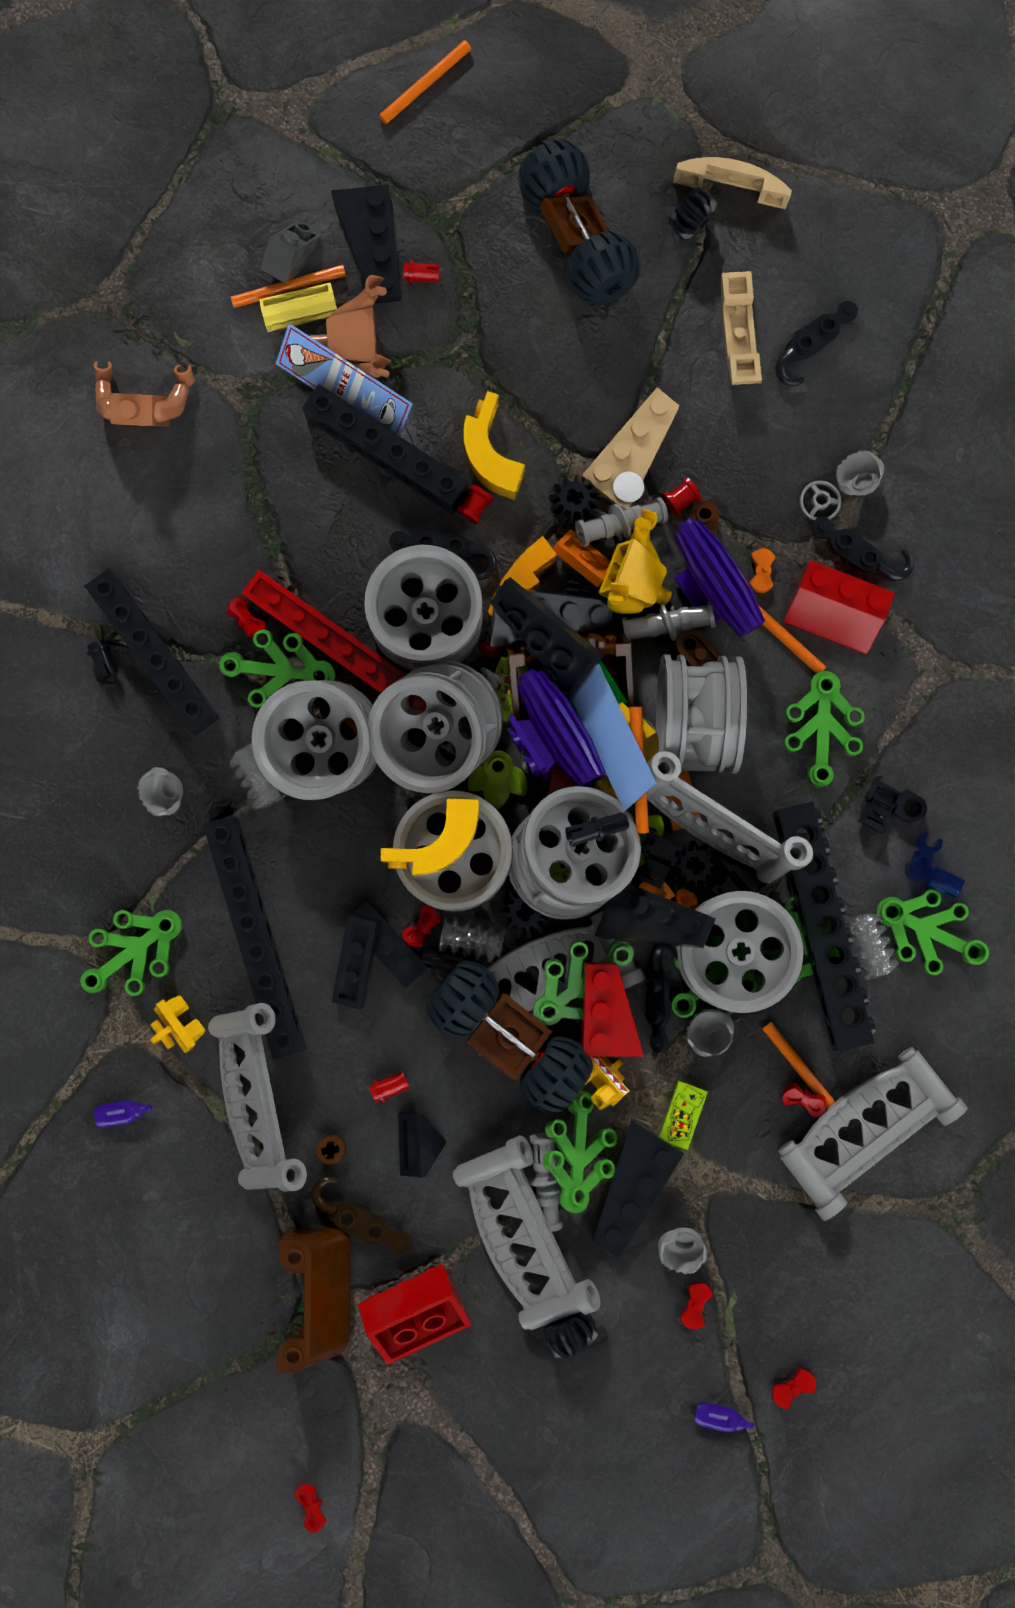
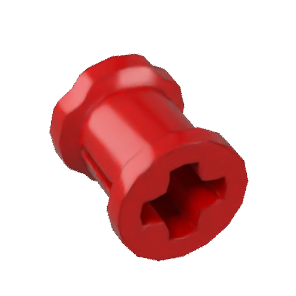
(681, 496)
(474, 504)

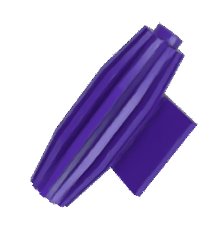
(715, 579)
(553, 733)

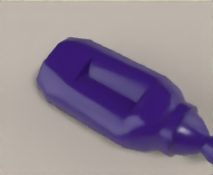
(119, 1113)
(720, 1418)

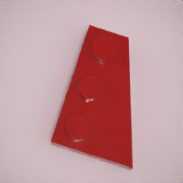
(606, 1014)

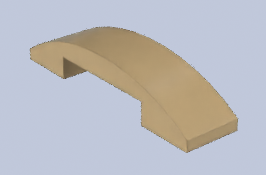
(735, 173)
(738, 328)

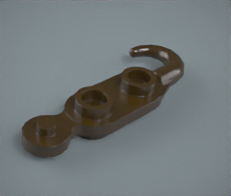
(359, 1221)

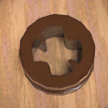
(337, 1156)

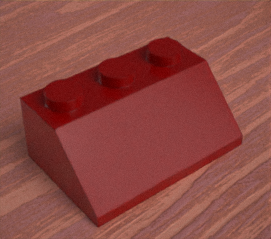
(838, 607)
(414, 1314)

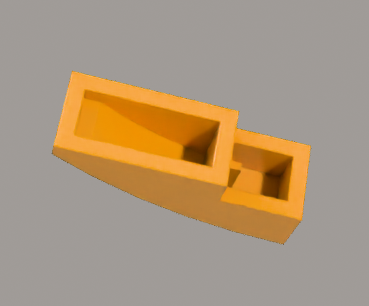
(529, 565)

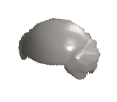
(859, 473)
(160, 791)
(710, 1032)
(682, 1250)

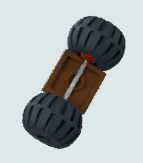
(601, 261)
(509, 1037)

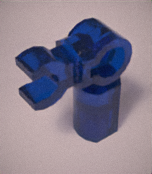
(921, 868)

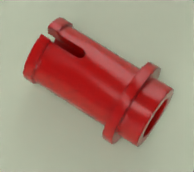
(421, 272)
(389, 1087)

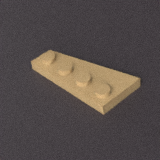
(633, 446)

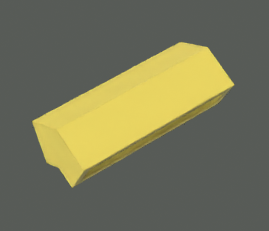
(298, 307)

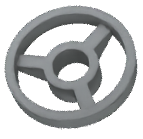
(817, 492)

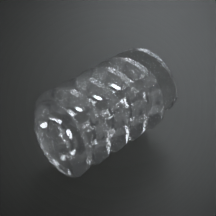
(254, 779)
(472, 939)
(872, 945)

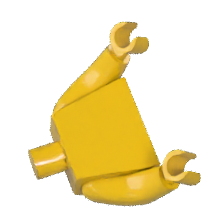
(636, 571)

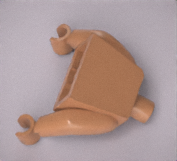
(353, 331)
(138, 408)

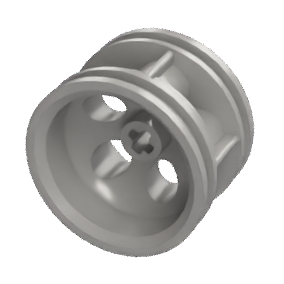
(434, 568)
(702, 713)
(278, 754)
(424, 767)
(532, 859)
(474, 888)
(777, 974)

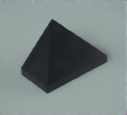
(418, 1144)

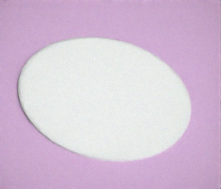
(628, 486)

